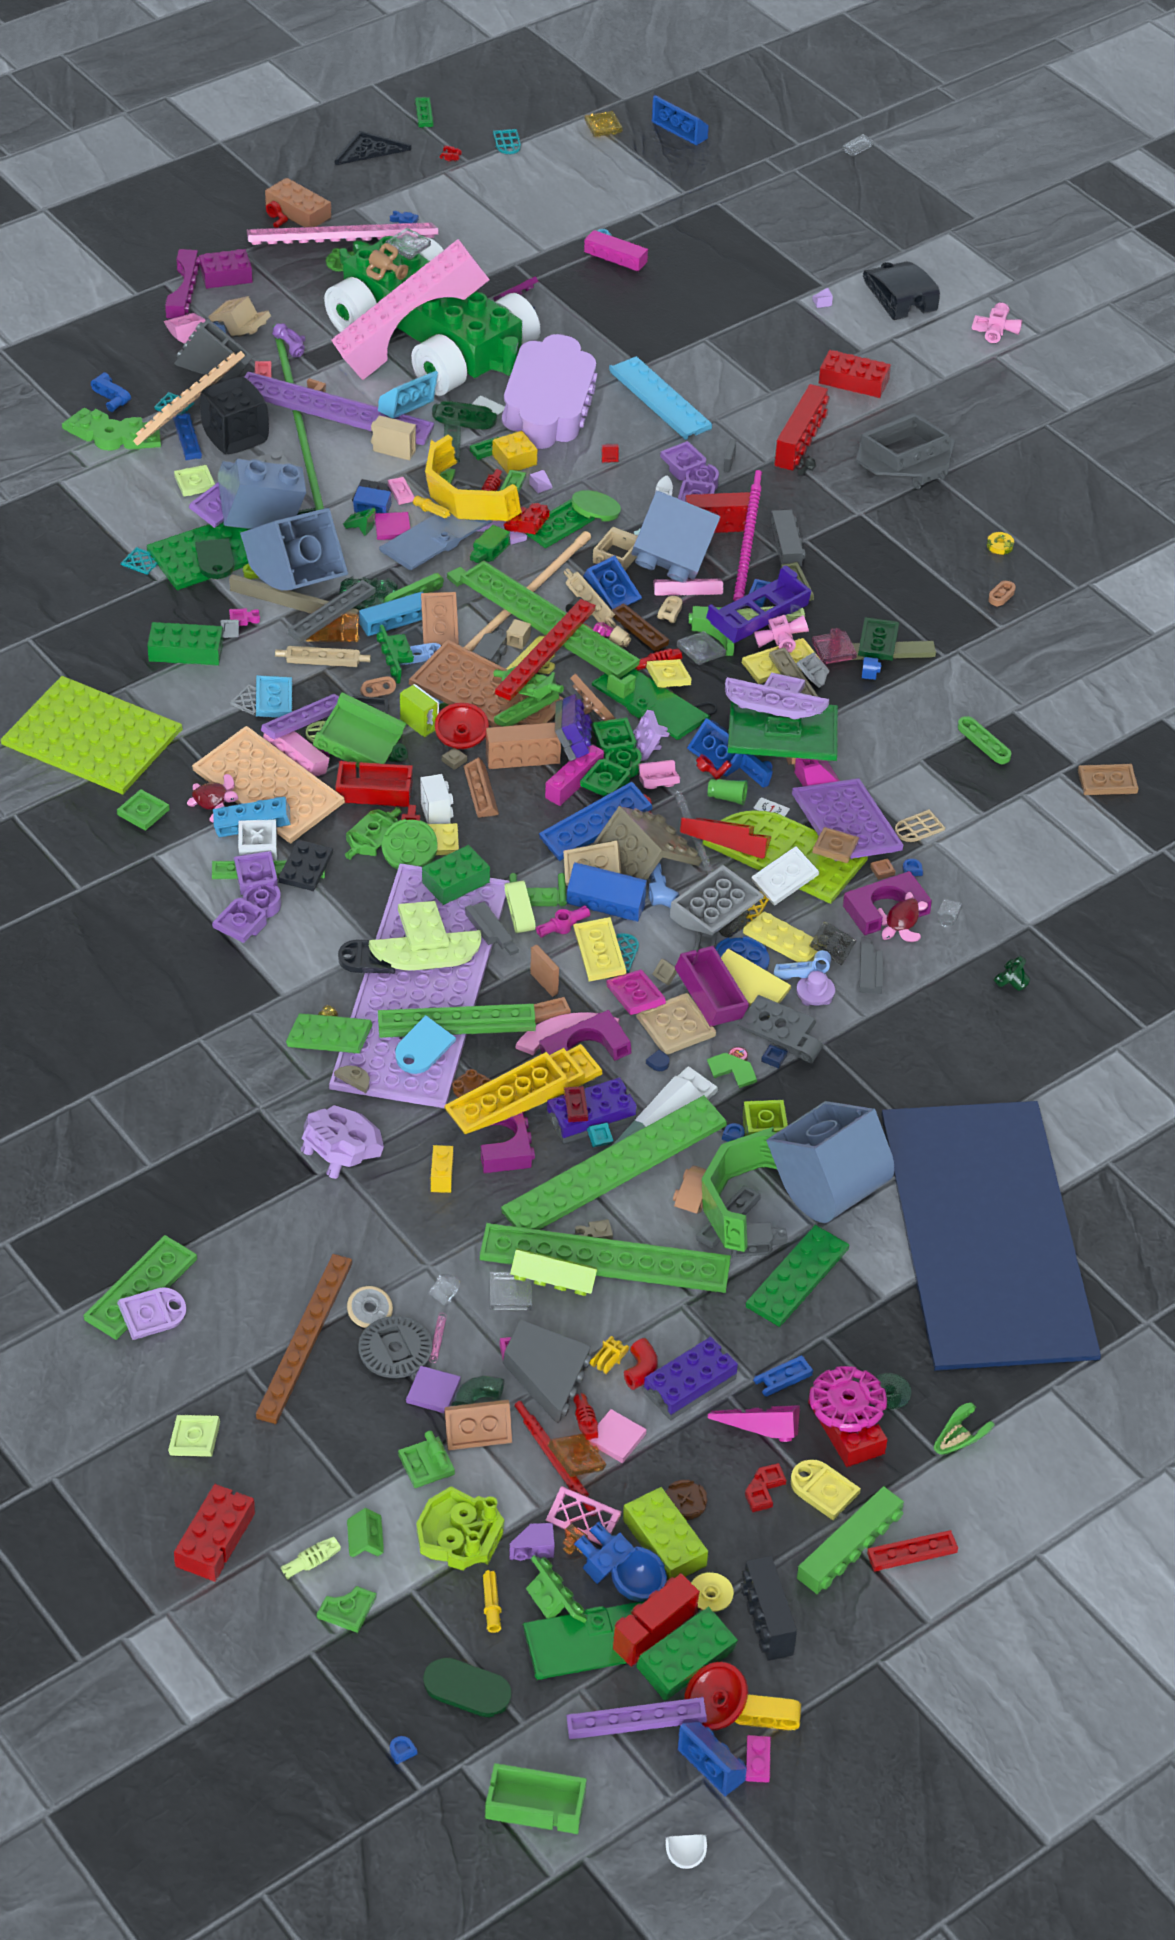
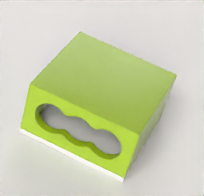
(418, 710)

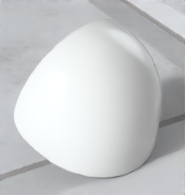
(686, 1850)

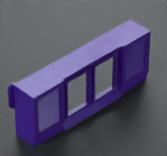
(785, 592)

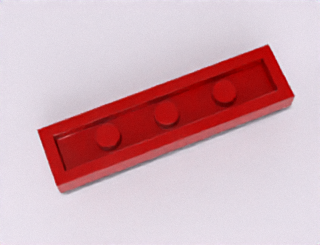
(912, 1550)

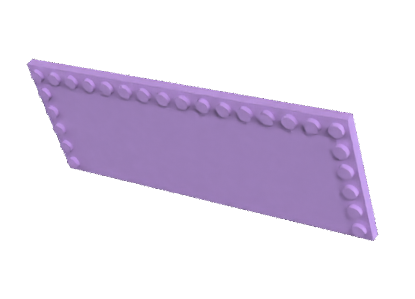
(418, 989)

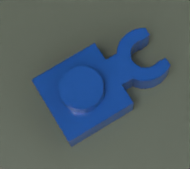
(406, 217)

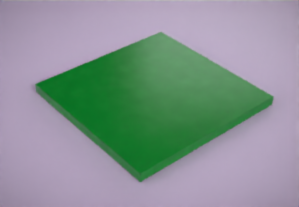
(781, 736)

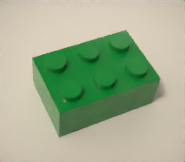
(455, 874)

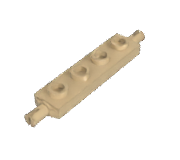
(582, 588)
(322, 656)

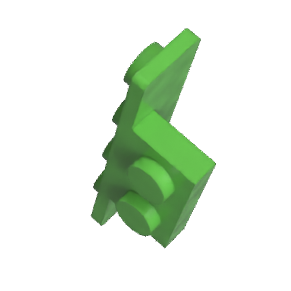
(550, 1592)

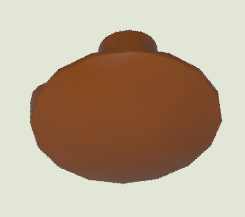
(468, 1082)

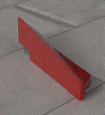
(727, 834)

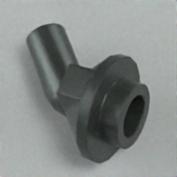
(808, 463)

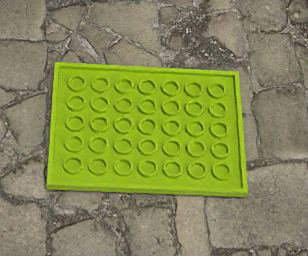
(92, 734)

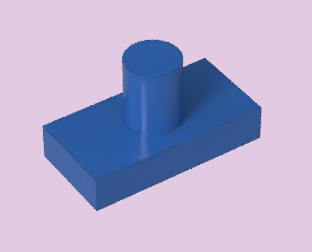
(757, 770)

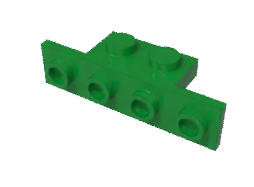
(396, 651)

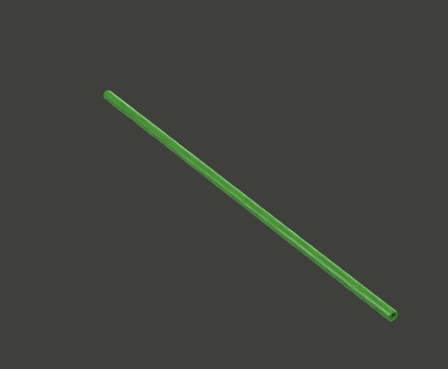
(301, 430)

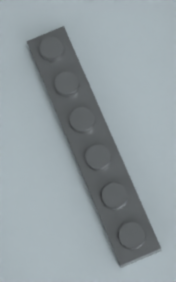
(331, 611)

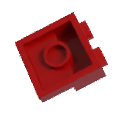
(529, 520)

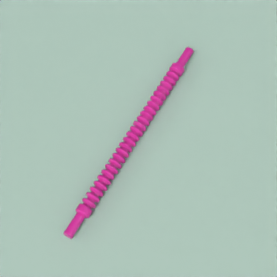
(748, 537)

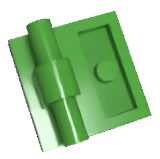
(426, 1461)

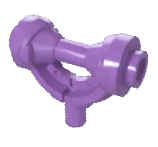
(294, 341)

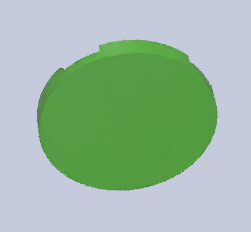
(596, 505)
(409, 843)

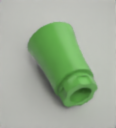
(728, 790)

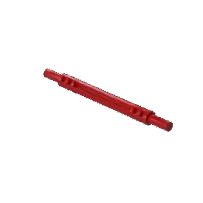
(543, 1440)

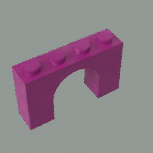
(860, 901)
(599, 1028)
(510, 1154)

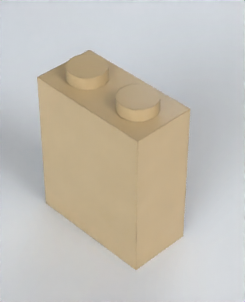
(394, 437)

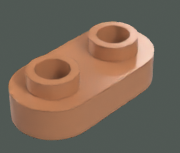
(1002, 593)
(377, 687)

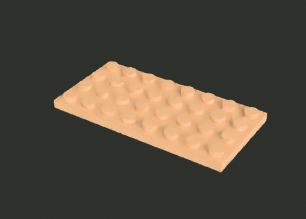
(188, 397)
(267, 773)

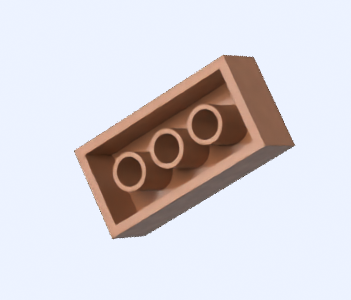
(299, 203)
(522, 746)

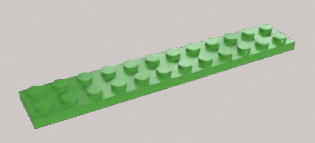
(544, 616)
(614, 1165)
(612, 1257)

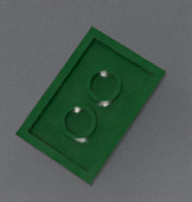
(878, 639)

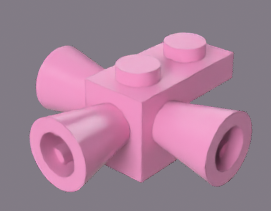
(996, 323)
(781, 632)

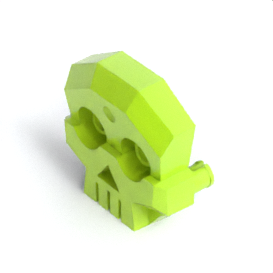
(473, 1535)

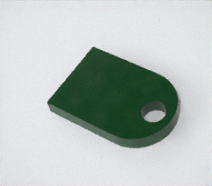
(214, 556)

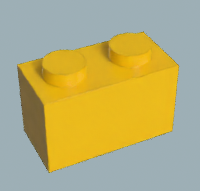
(442, 1169)

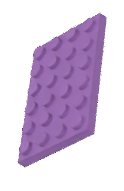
(851, 810)

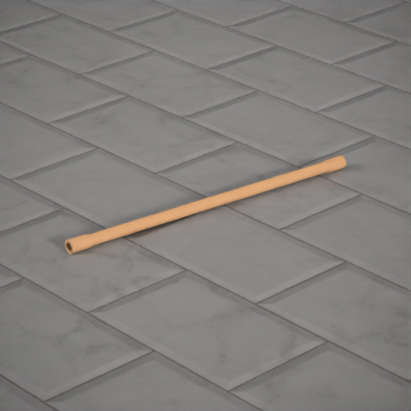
(489, 628)

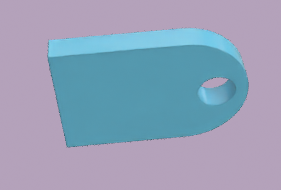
(424, 1045)

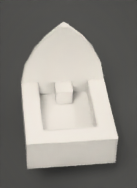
(665, 485)

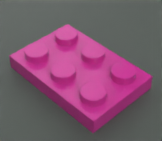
(636, 992)

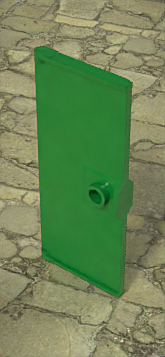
(668, 708)
(571, 1646)

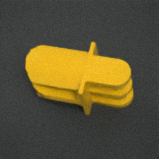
(609, 1355)

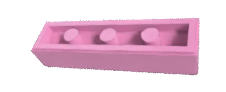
(691, 587)

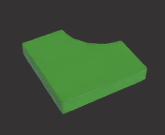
(348, 1610)

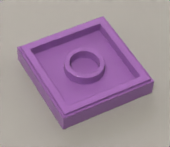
(433, 1389)

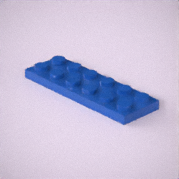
(586, 825)

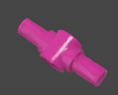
(562, 921)

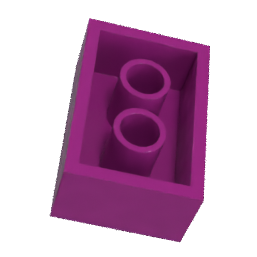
(225, 268)

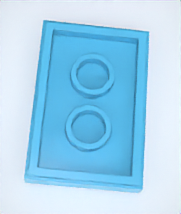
(273, 696)

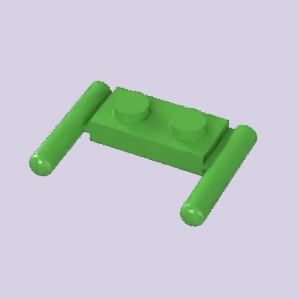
(546, 896)

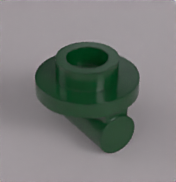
(399, 753)

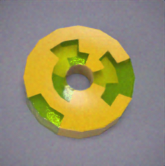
(1000, 543)

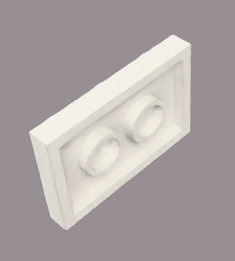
(785, 875)

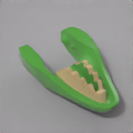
(955, 1435)

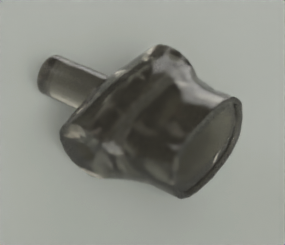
(735, 925)

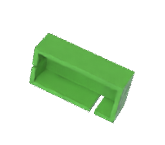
(535, 1798)

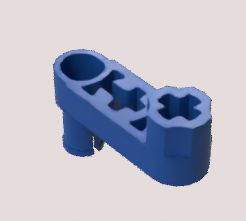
(104, 386)

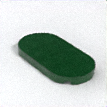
(464, 415)
(467, 1687)

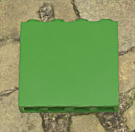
(359, 732)

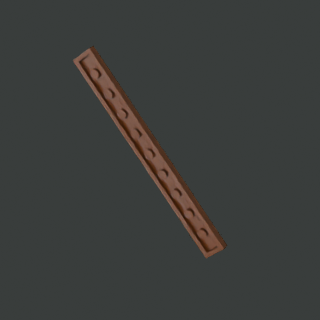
(304, 1339)

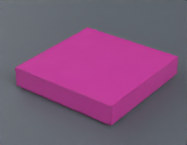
(391, 524)

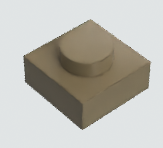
(454, 758)
(665, 971)

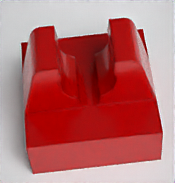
(610, 453)

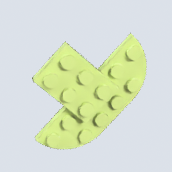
(425, 941)

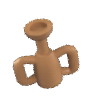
(383, 262)

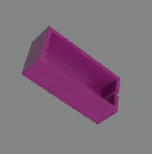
(711, 986)

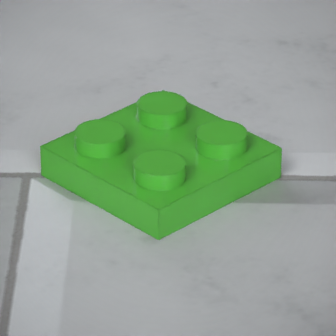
(143, 809)

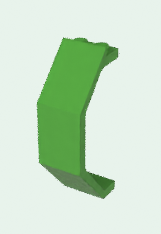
(730, 1161)

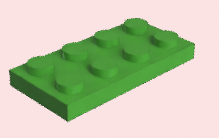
(329, 1033)

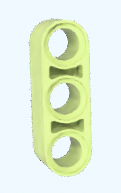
(519, 906)

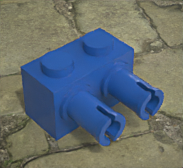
(601, 1561)

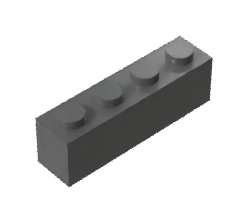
(787, 537)

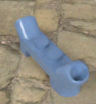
(658, 891)

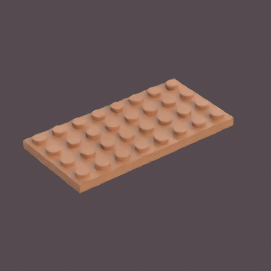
(464, 677)

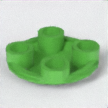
(333, 260)

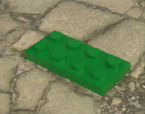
(560, 524)

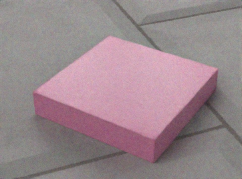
(618, 1436)

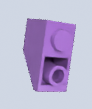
(534, 1540)

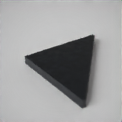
(369, 146)

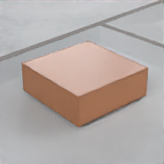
(882, 869)

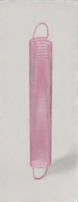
(434, 1340)

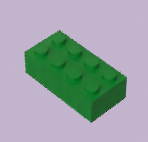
(185, 643)
(685, 1651)

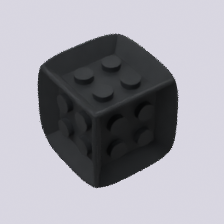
(234, 415)

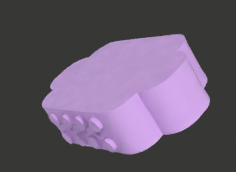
(550, 390)

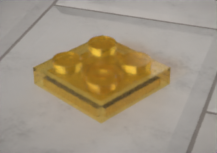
(603, 123)

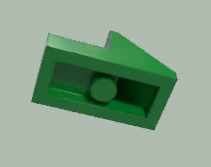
(362, 519)

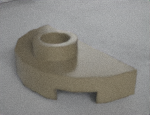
(354, 1076)

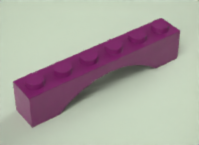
(179, 301)

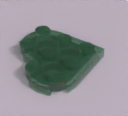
(382, 589)

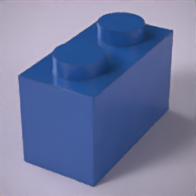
(368, 498)

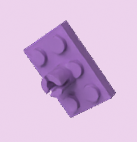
(209, 506)

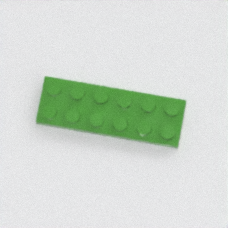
(155, 1270)

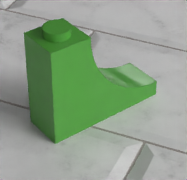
(700, 624)

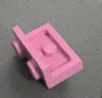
(658, 774)

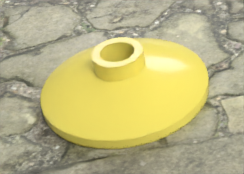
(714, 1585)

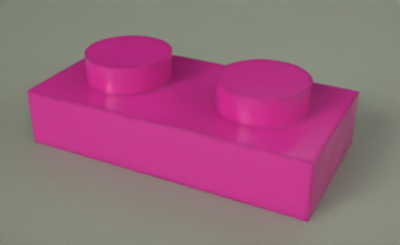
(758, 1759)

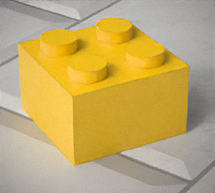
(514, 452)

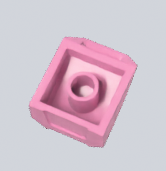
(183, 326)

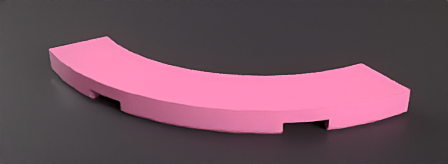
(530, 1040)

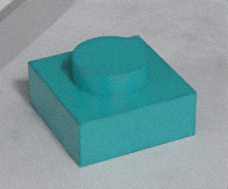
(600, 1135)

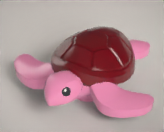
(213, 794)
(902, 918)

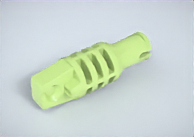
(312, 1557)

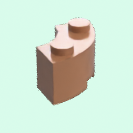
(690, 1192)

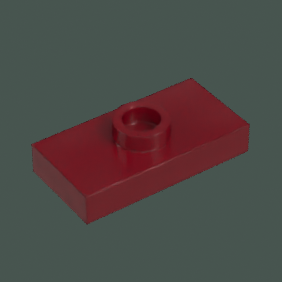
(576, 1104)

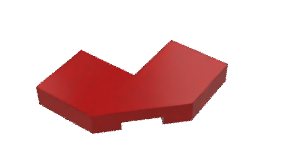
(764, 1479)

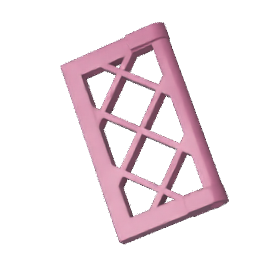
(580, 1499)

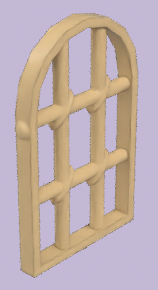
(920, 821)

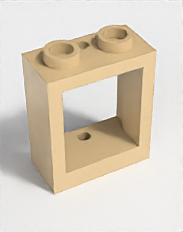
(615, 537)

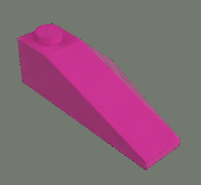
(774, 1422)

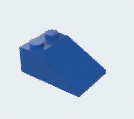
(612, 583)

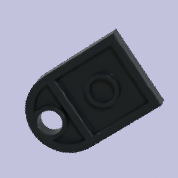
(362, 959)

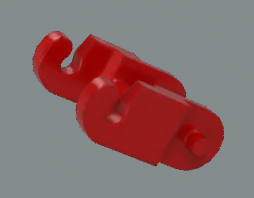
(453, 153)

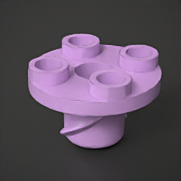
(815, 989)

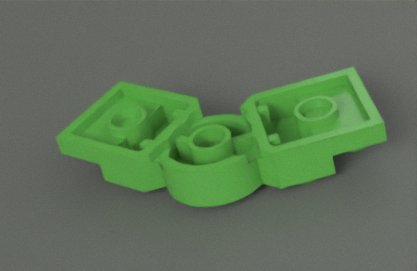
(109, 433)

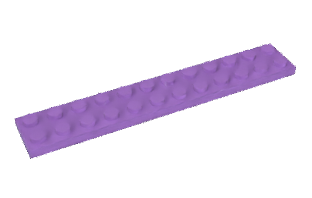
(329, 406)

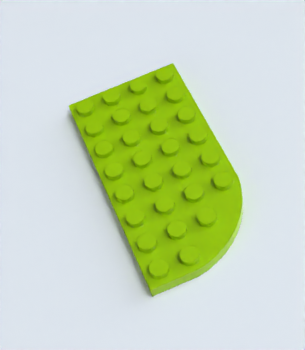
(785, 836)

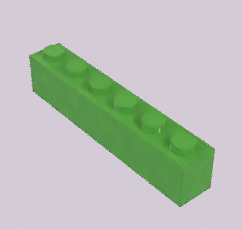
(850, 1540)

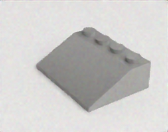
(714, 902)

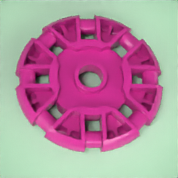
(848, 1409)

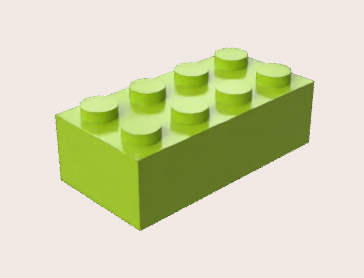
(666, 1533)

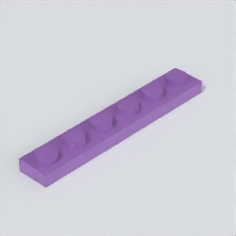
(300, 717)
(636, 1718)

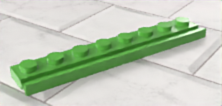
(460, 1019)

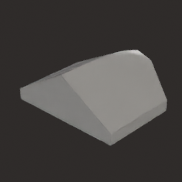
(814, 669)

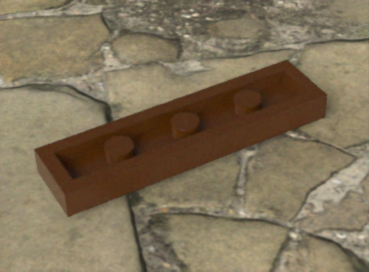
(640, 627)

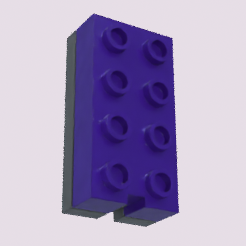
(573, 727)
(605, 1104)
(690, 1378)

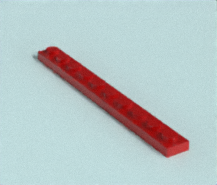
(545, 650)

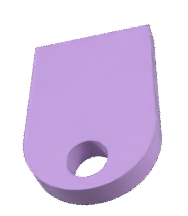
(151, 1313)

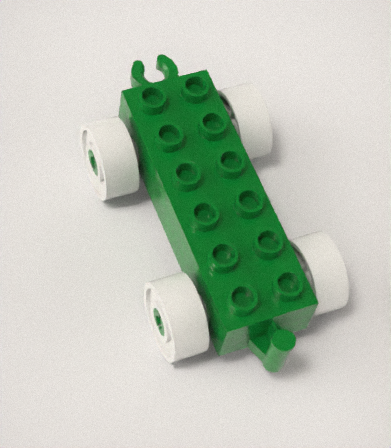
(453, 333)

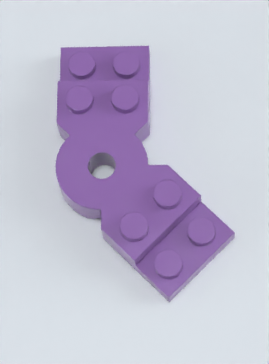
(690, 467)
(260, 897)

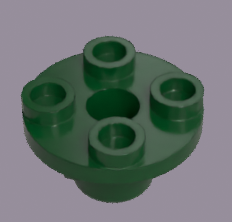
(1013, 974)

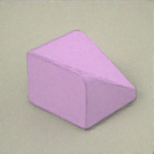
(823, 298)
(539, 481)

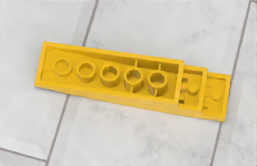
(523, 1088)

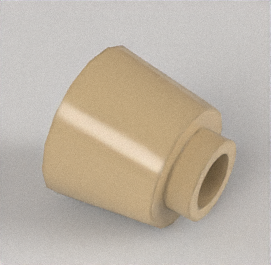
(620, 637)

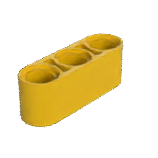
(771, 1713)

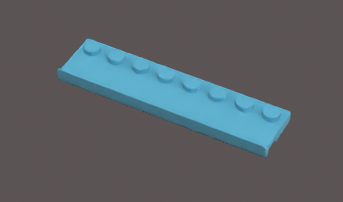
(660, 397)

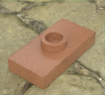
(551, 1009)

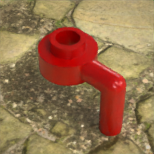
(274, 210)
(706, 764)

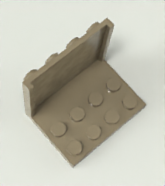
(644, 841)

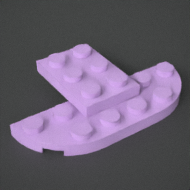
(778, 696)

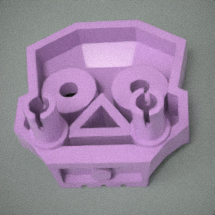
(341, 1138)

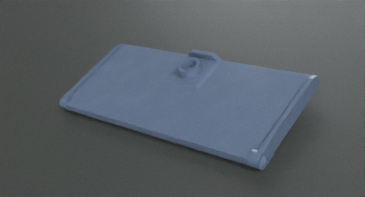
(430, 539)

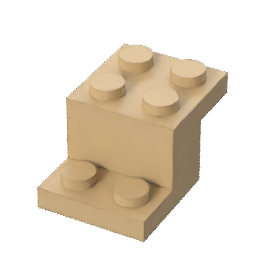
(240, 316)

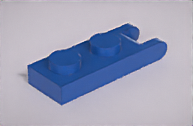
(784, 1375)

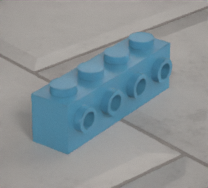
(391, 614)
(227, 818)

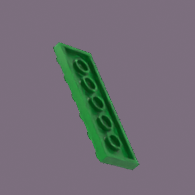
(797, 1275)

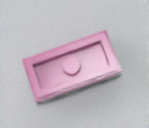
(401, 490)

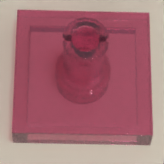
(834, 647)

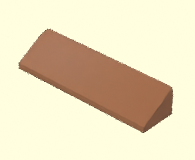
(480, 788)

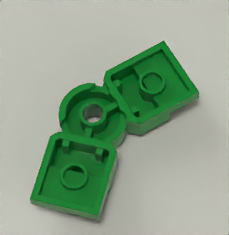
(620, 757)

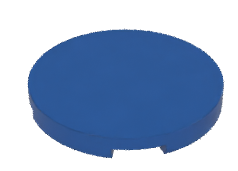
(747, 948)

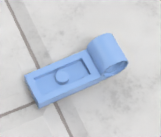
(803, 969)

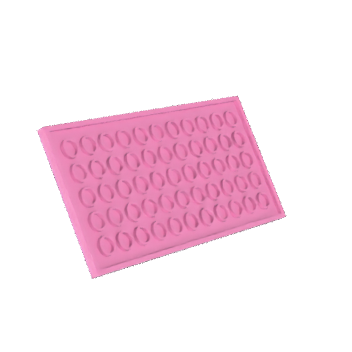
(334, 233)

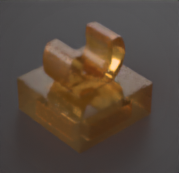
(572, 1534)

